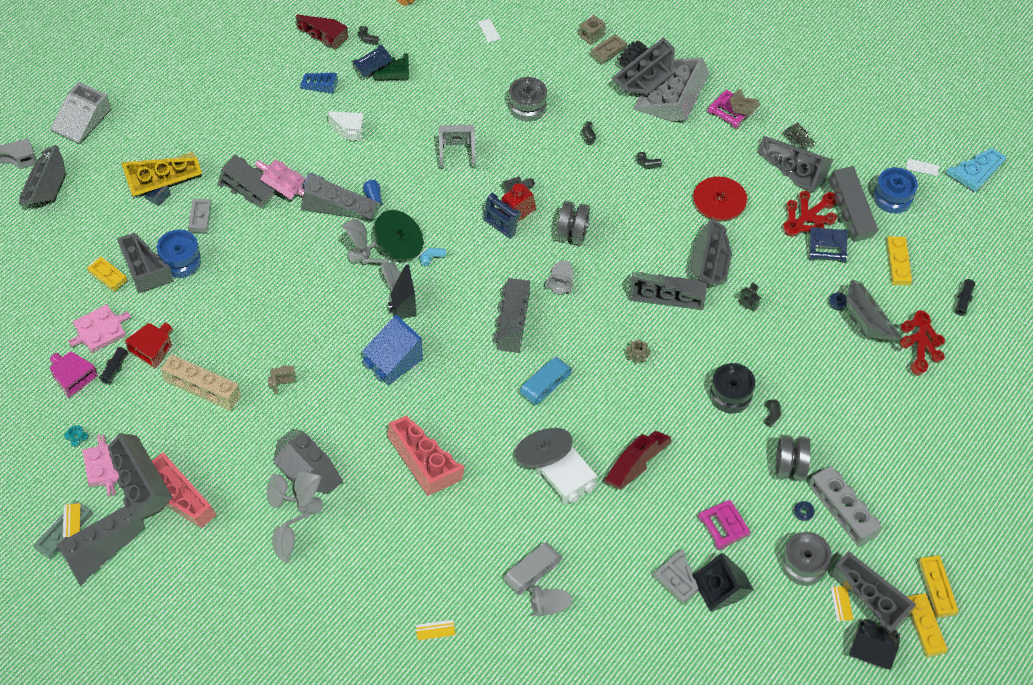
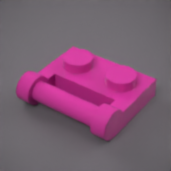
(724, 102)
(730, 522)

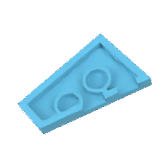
(977, 170)

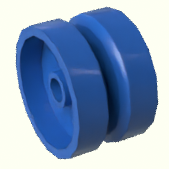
(895, 190)
(180, 252)

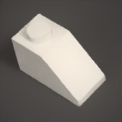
(347, 124)

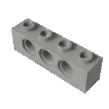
(859, 532)

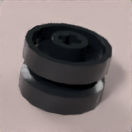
(732, 388)

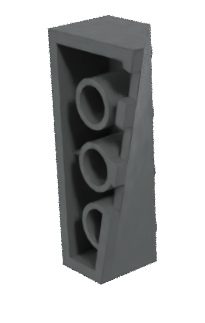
(332, 199)
(853, 204)
(667, 290)
(513, 315)
(138, 477)
(98, 543)
(882, 598)

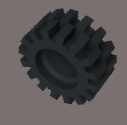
(632, 52)

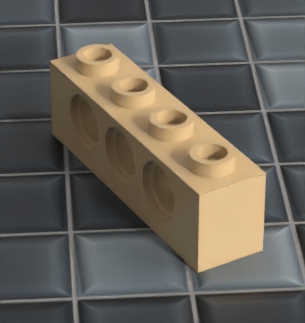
(201, 382)

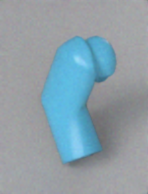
(430, 253)

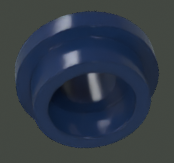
(835, 304)
(806, 506)

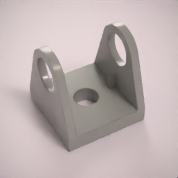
(457, 136)

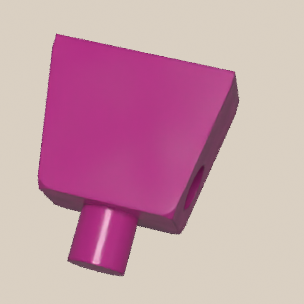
(71, 372)

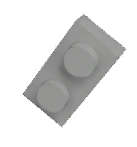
(199, 215)

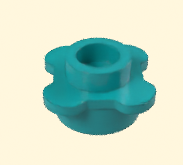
(73, 431)

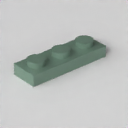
(47, 543)

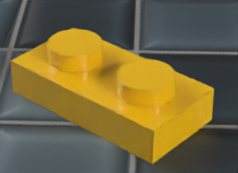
(107, 274)

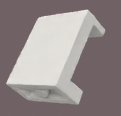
(570, 477)

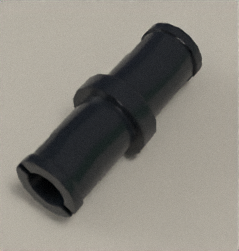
(964, 297)
(113, 365)

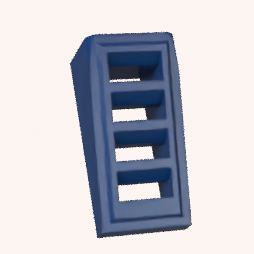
(324, 82)

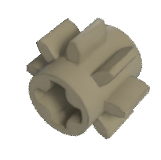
(638, 351)

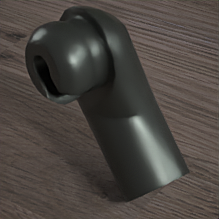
(366, 37)
(588, 133)
(648, 163)
(775, 412)

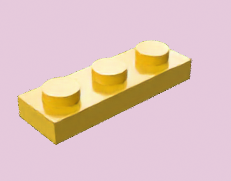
(899, 261)
(938, 586)
(927, 627)

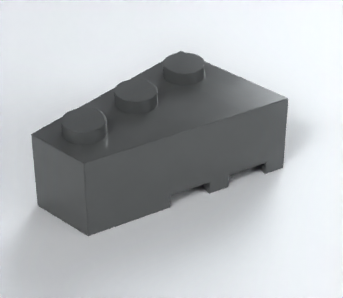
(246, 181)
(143, 264)

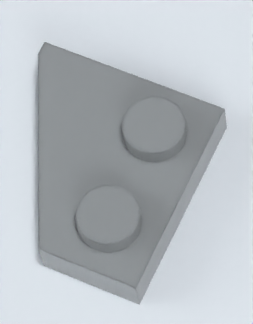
(677, 577)

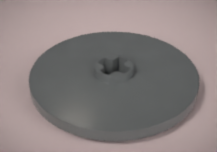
(543, 447)

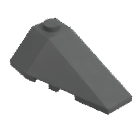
(800, 165)

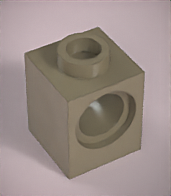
(592, 29)

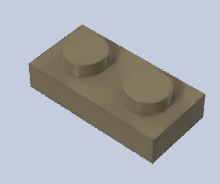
(608, 48)

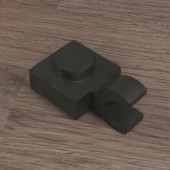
(508, 184)
(749, 297)

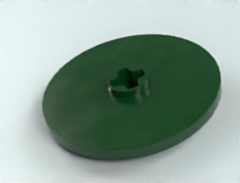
(398, 248)

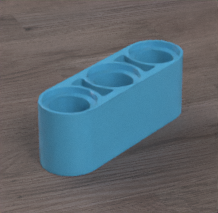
(545, 380)

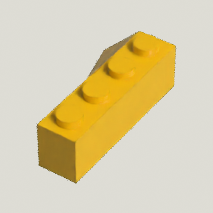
(153, 174)

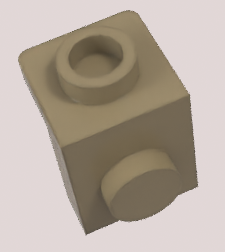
(743, 105)
(281, 375)

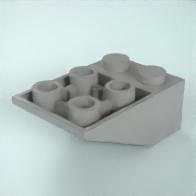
(80, 112)

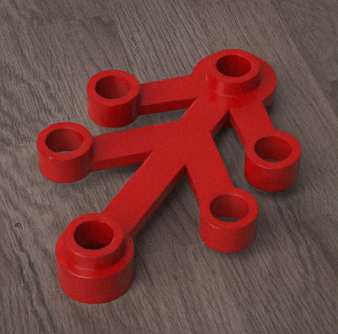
(793, 227)
(922, 321)

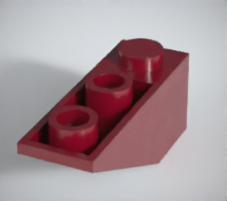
(326, 30)

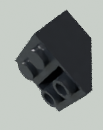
(875, 644)

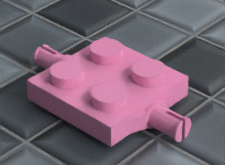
(282, 178)
(99, 328)
(100, 467)

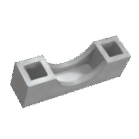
(18, 154)

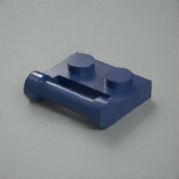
(372, 61)
(498, 219)
(828, 239)

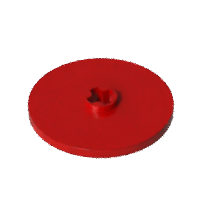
(726, 208)

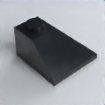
(403, 296)
(722, 583)

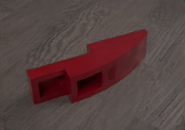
(634, 458)

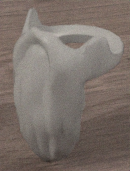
(561, 278)
(549, 601)

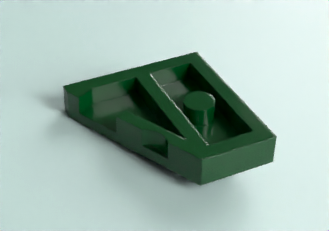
(394, 69)

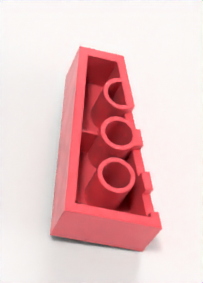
(423, 456)
(185, 497)

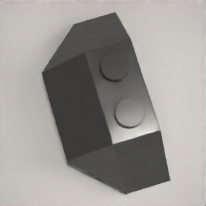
(648, 69)
(44, 178)
(711, 254)
(868, 314)
(299, 453)

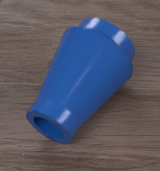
(372, 190)

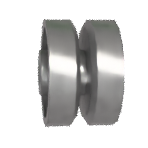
(527, 99)
(569, 221)
(793, 457)
(806, 558)

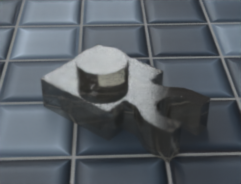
(798, 135)

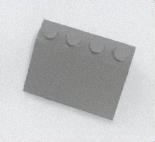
(678, 94)

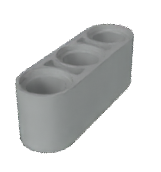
(532, 568)

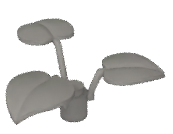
(361, 252)
(306, 487)

